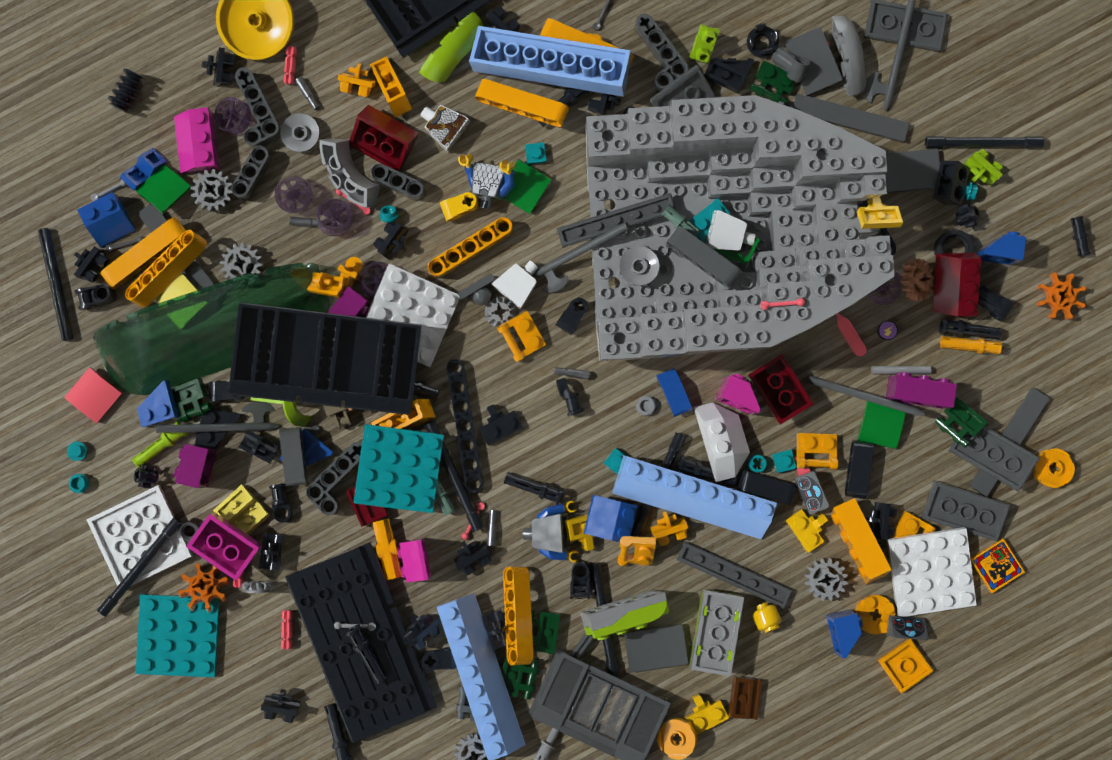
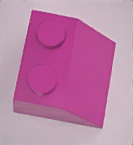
(415, 560)

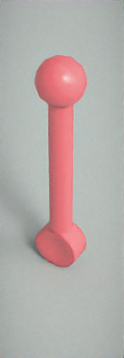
(366, 211)
(765, 304)
(480, 506)

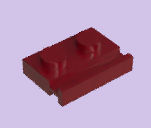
(366, 513)

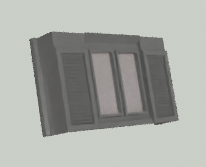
(599, 708)

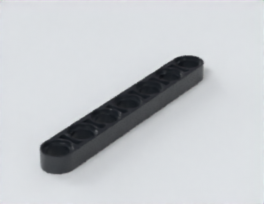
(460, 416)

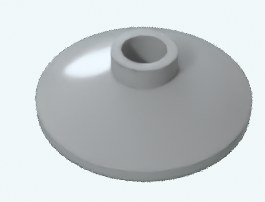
(296, 124)
(644, 257)

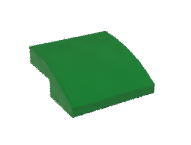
(528, 187)
(163, 189)
(881, 425)

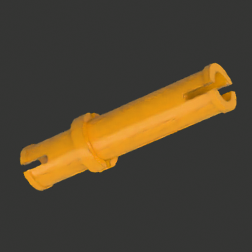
(979, 346)

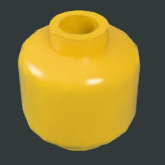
(767, 617)

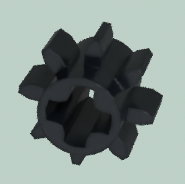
(967, 215)
(146, 476)

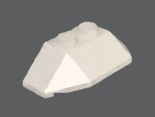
(722, 439)

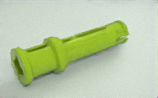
(166, 440)

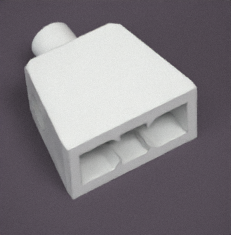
(728, 232)
(517, 283)

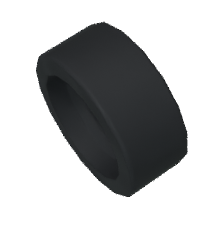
(964, 237)

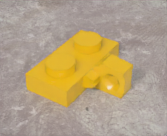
(879, 215)
(807, 529)
(575, 530)
(706, 714)

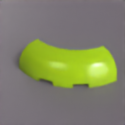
(453, 50)

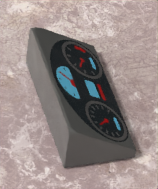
(811, 492)
(907, 627)

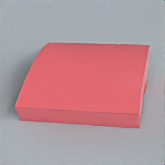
(93, 395)

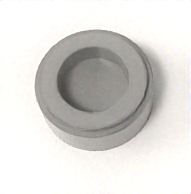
(645, 405)

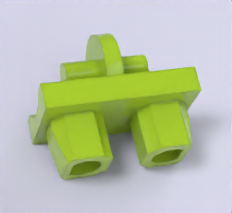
(704, 43)
(982, 169)

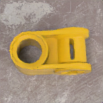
(455, 207)

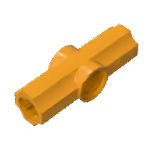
(387, 549)

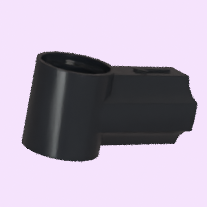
(998, 306)

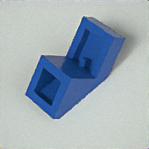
(146, 165)
(674, 392)

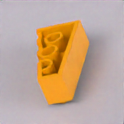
(860, 541)

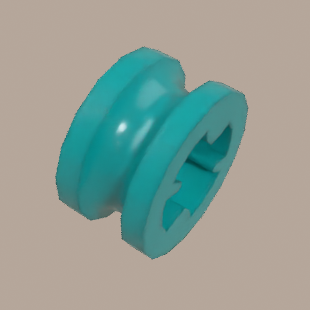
(763, 464)

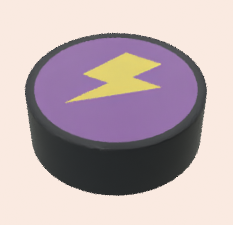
(887, 330)

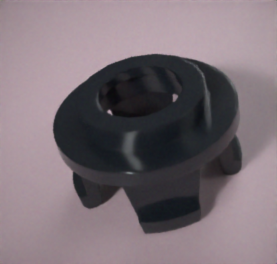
(762, 30)

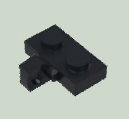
(499, 425)

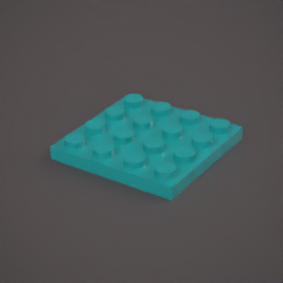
(398, 468)
(175, 638)

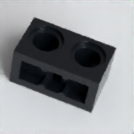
(951, 183)

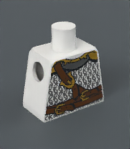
(444, 125)

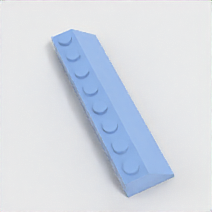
(550, 60)
(693, 497)
(481, 676)

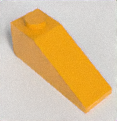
(391, 86)
(420, 413)

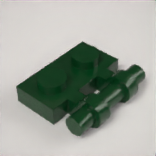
(774, 77)
(190, 393)
(965, 418)
(547, 631)
(512, 677)

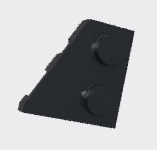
(728, 72)
(215, 416)

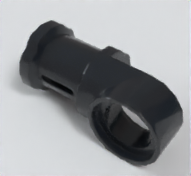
(571, 400)
(280, 501)

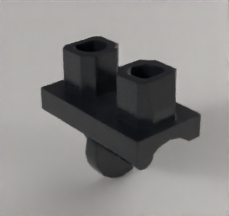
(496, 18)
(222, 58)
(598, 106)
(393, 242)
(87, 261)
(259, 446)
(880, 518)
(271, 551)
(471, 553)
(421, 627)
(496, 628)
(280, 704)

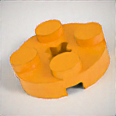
(1063, 463)
(869, 605)
(686, 732)

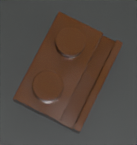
(745, 698)

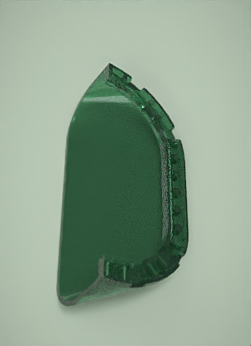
(196, 330)

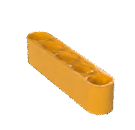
(561, 31)
(521, 103)
(142, 253)
(465, 256)
(166, 268)
(518, 615)

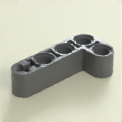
(660, 48)
(256, 105)
(687, 245)
(339, 474)

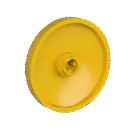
(255, 26)

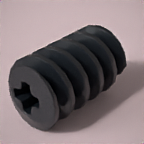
(125, 90)

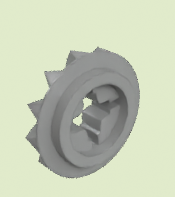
(492, 306)
(257, 586)

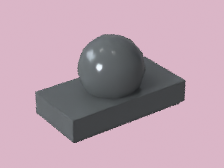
(480, 293)

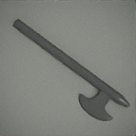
(873, 86)
(556, 283)
(865, 396)
(257, 409)

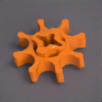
(1054, 300)
(195, 587)

